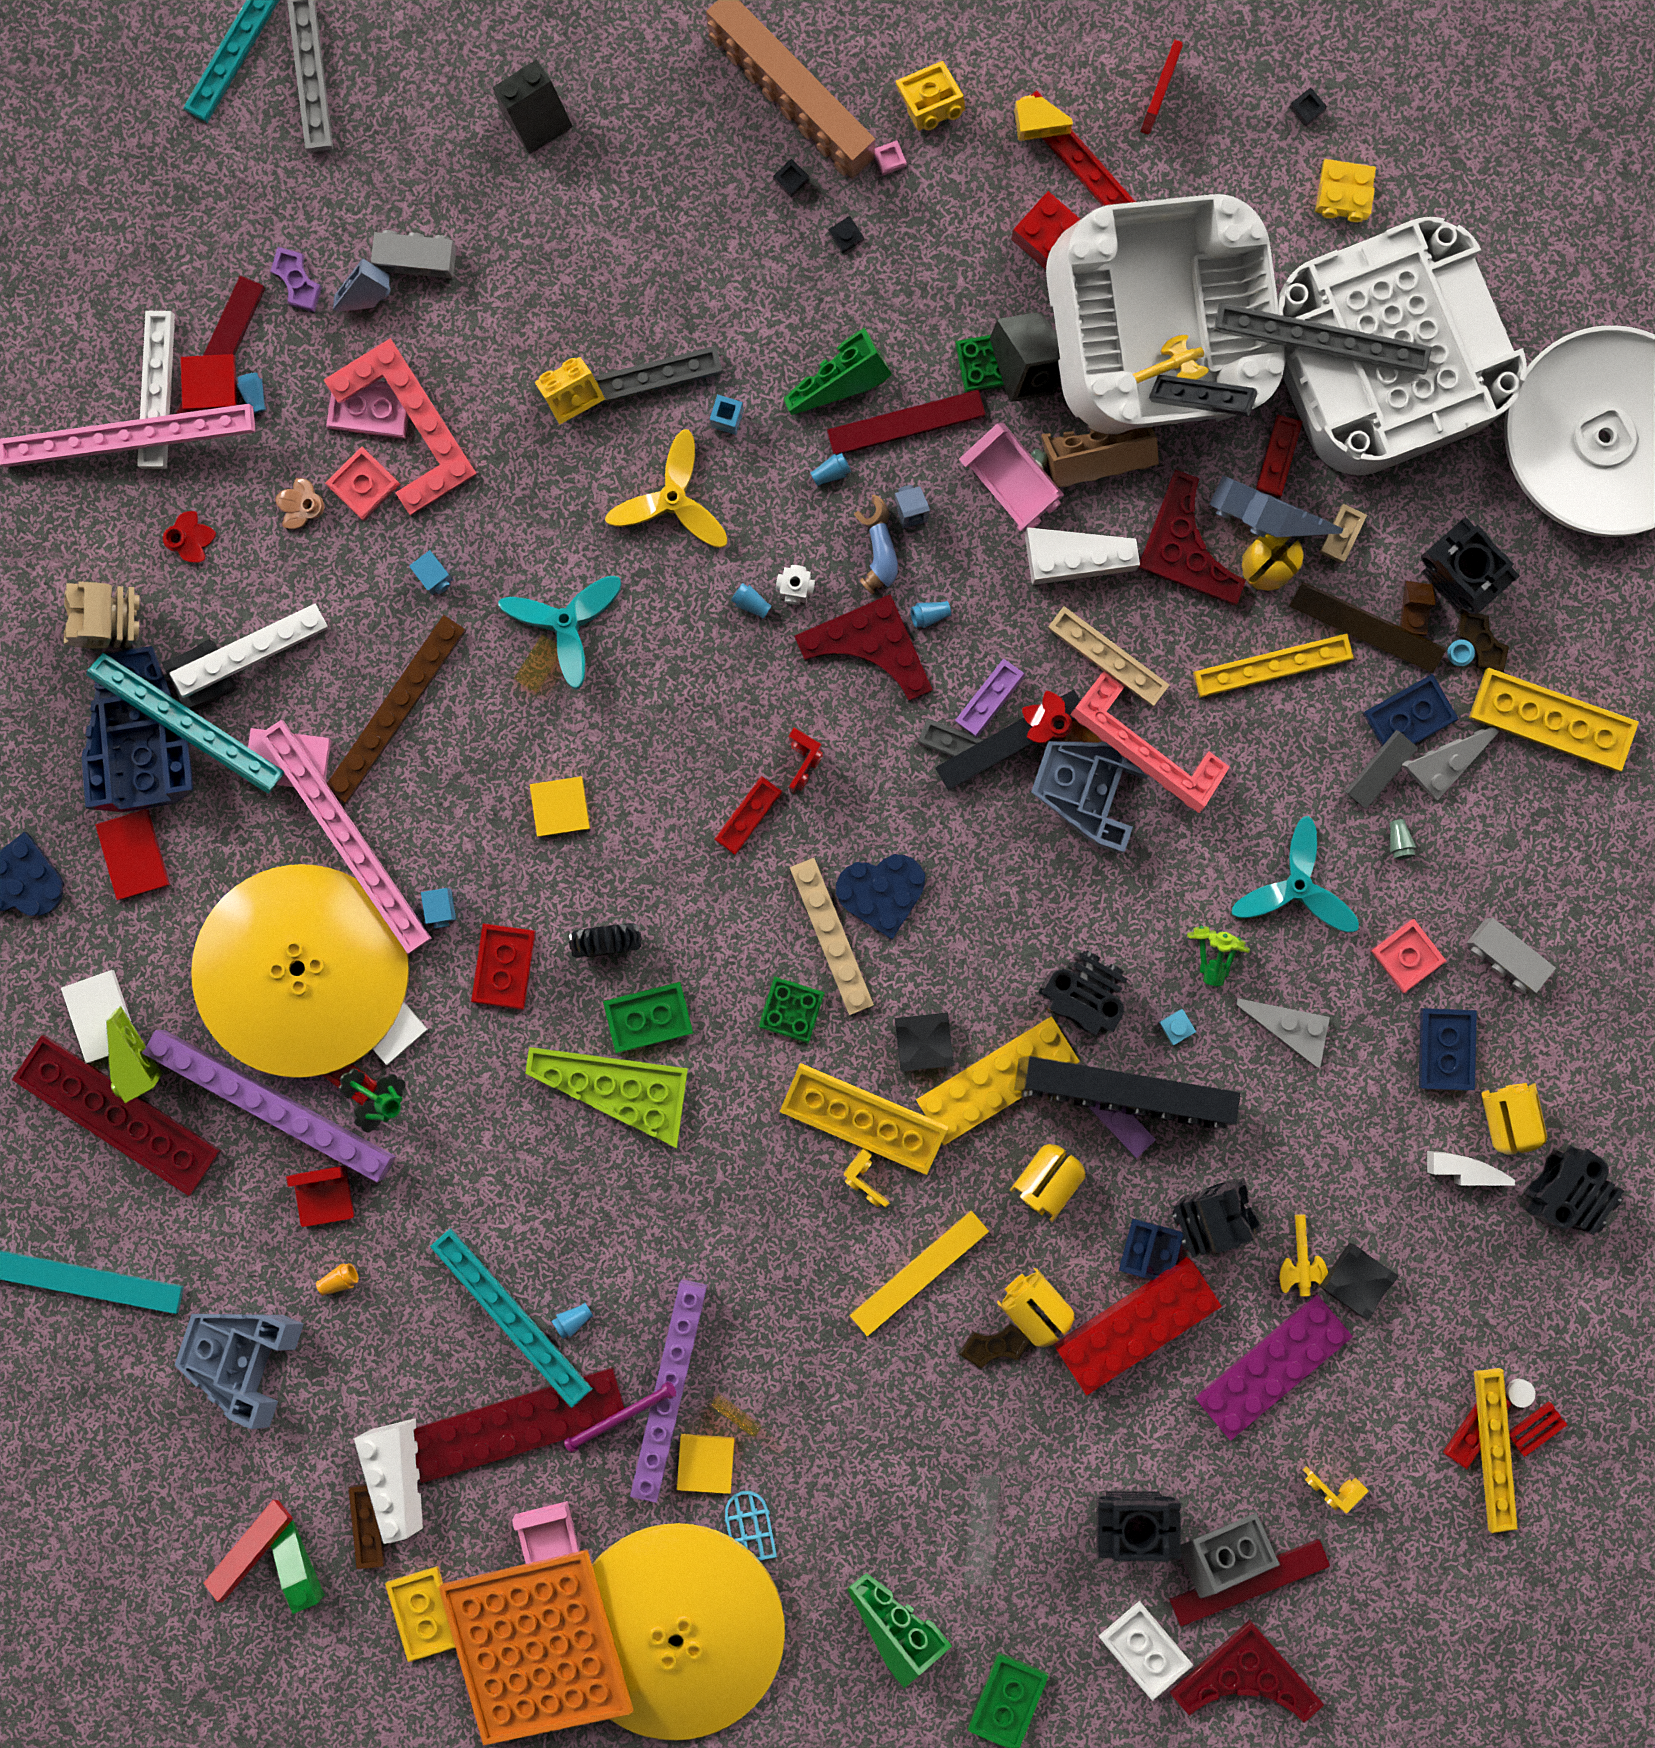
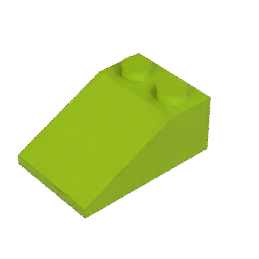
(129, 1068)

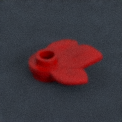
(193, 537)
(1044, 717)

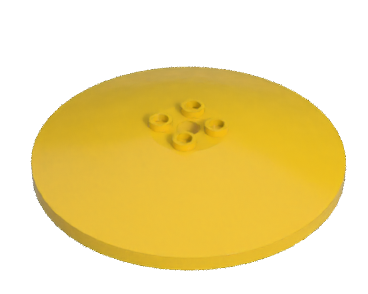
(308, 1021)
(713, 1597)

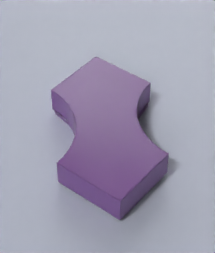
(301, 290)

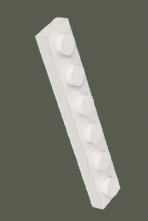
(156, 380)
(248, 650)

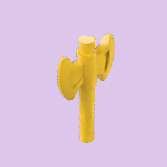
(1181, 359)
(1303, 1272)

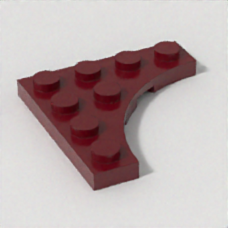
(1178, 551)
(871, 634)
(1247, 1667)

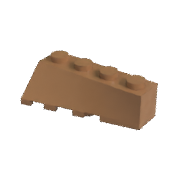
(1099, 454)

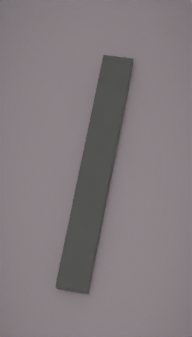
(1322, 338)

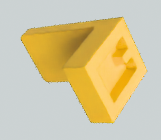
(861, 1164)
(1350, 1492)

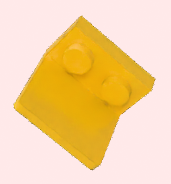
(569, 389)

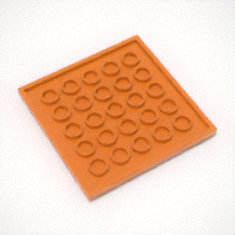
(535, 1648)

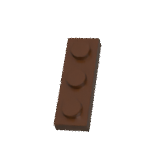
(366, 1532)

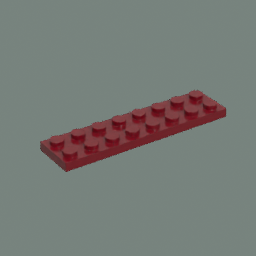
(130, 1127)
(512, 1426)

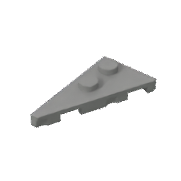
(1442, 767)
(1298, 1029)

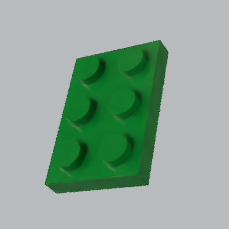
(648, 1017)
(1007, 1701)

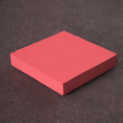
(362, 483)
(1408, 956)

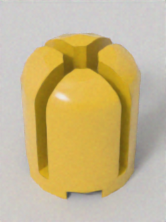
(1286, 562)
(1515, 1118)
(1058, 1189)
(1026, 1318)

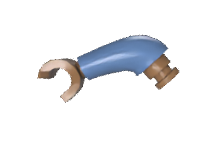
(884, 556)

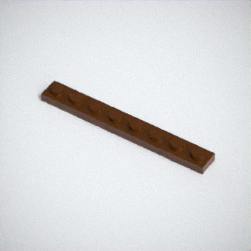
(395, 708)

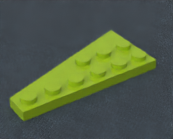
(628, 1090)

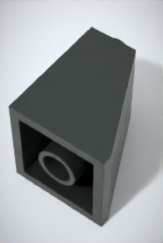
(532, 106)
(1026, 356)

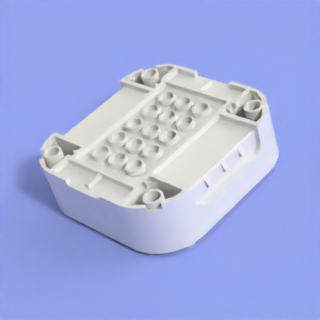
(1153, 273)
(1414, 288)

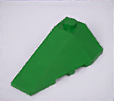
(850, 372)
(900, 1636)

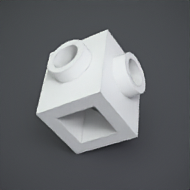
(797, 594)

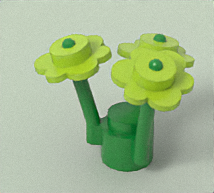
(1217, 970)

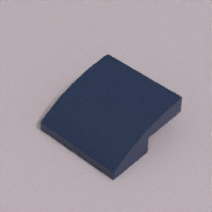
(1150, 1249)

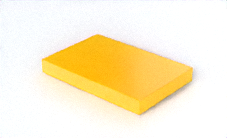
(420, 1613)

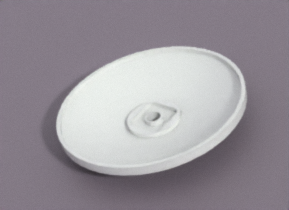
(1551, 431)

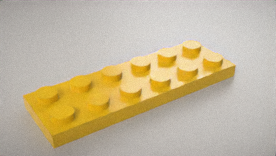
(1553, 720)
(990, 1082)
(863, 1119)

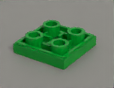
(978, 364)
(791, 1009)

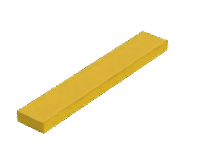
(1273, 665)
(919, 1273)
(1495, 1450)

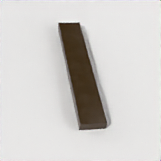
(1367, 627)

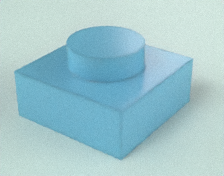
(1177, 1027)

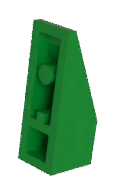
(296, 1570)

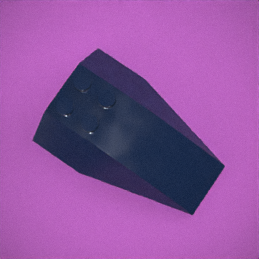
(127, 754)

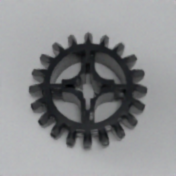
(605, 940)

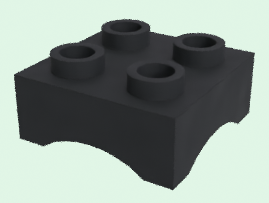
(207, 694)
(924, 1041)
(1358, 1281)

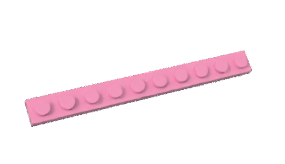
(127, 435)
(345, 836)

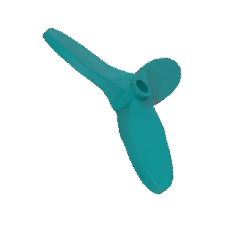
(581, 610)
(1315, 898)

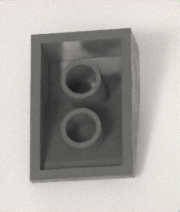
(1228, 1555)

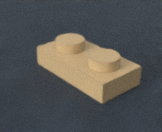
(1339, 545)

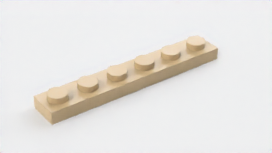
(831, 936)

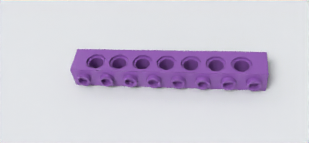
(674, 1370)

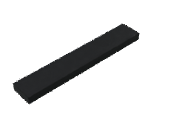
(994, 749)

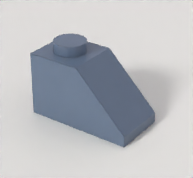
(362, 288)
(911, 506)

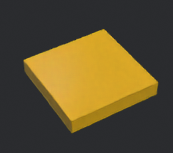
(559, 806)
(705, 1463)

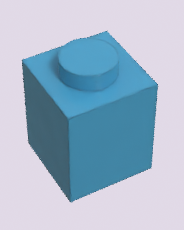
(726, 414)
(431, 573)
(438, 907)

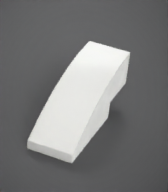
(1466, 1170)

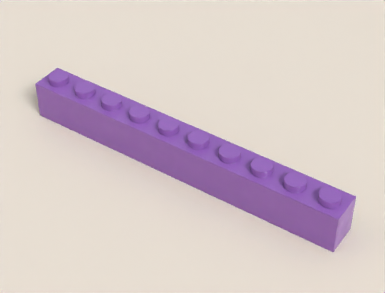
(269, 1105)

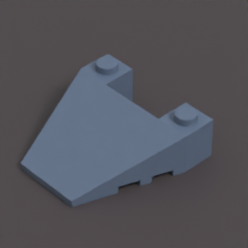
(1266, 512)
(1080, 785)
(228, 1359)

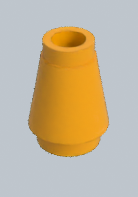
(339, 1279)

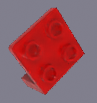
(804, 744)
(322, 1195)

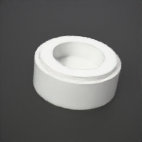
(1520, 1392)

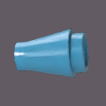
(252, 391)
(831, 470)
(749, 600)
(929, 613)
(571, 1321)

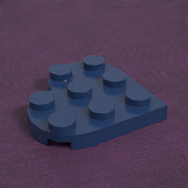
(28, 878)
(882, 892)

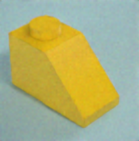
(1040, 119)

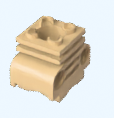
(99, 616)

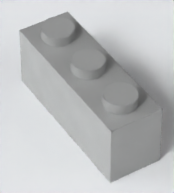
(414, 254)
(1510, 956)

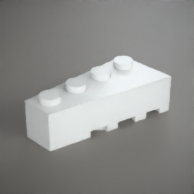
(1074, 555)
(392, 1478)

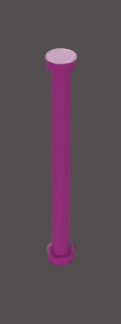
(667, 1391)

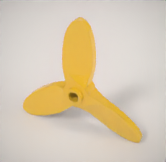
(677, 478)

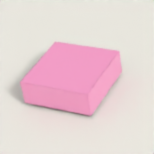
(890, 158)

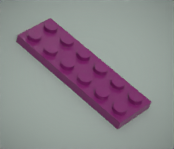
(1273, 1367)

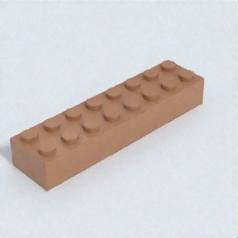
(790, 86)

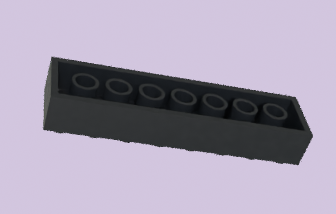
(1127, 1091)

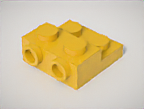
(931, 96)
(1345, 190)

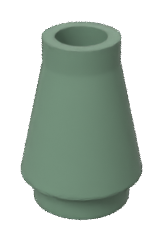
(1401, 841)

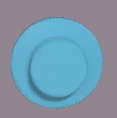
(1460, 652)

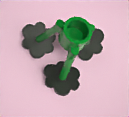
(386, 1100)

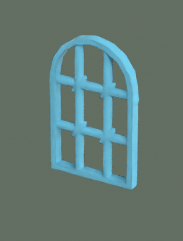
(753, 1515)

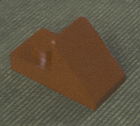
(1416, 607)

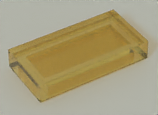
(538, 664)
(736, 1415)

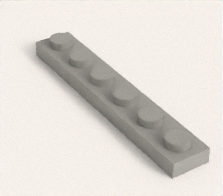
(310, 75)

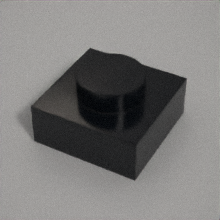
(1308, 106)
(791, 177)
(845, 234)

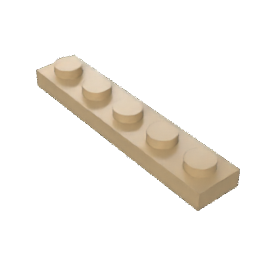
(1108, 656)

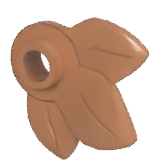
(296, 503)

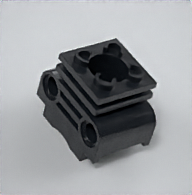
(1490, 566)
(1086, 993)
(1574, 1191)
(1216, 1218)
(1155, 1543)

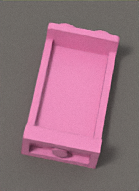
(1013, 476)
(546, 1532)

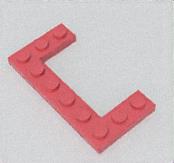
(388, 363)
(1192, 789)

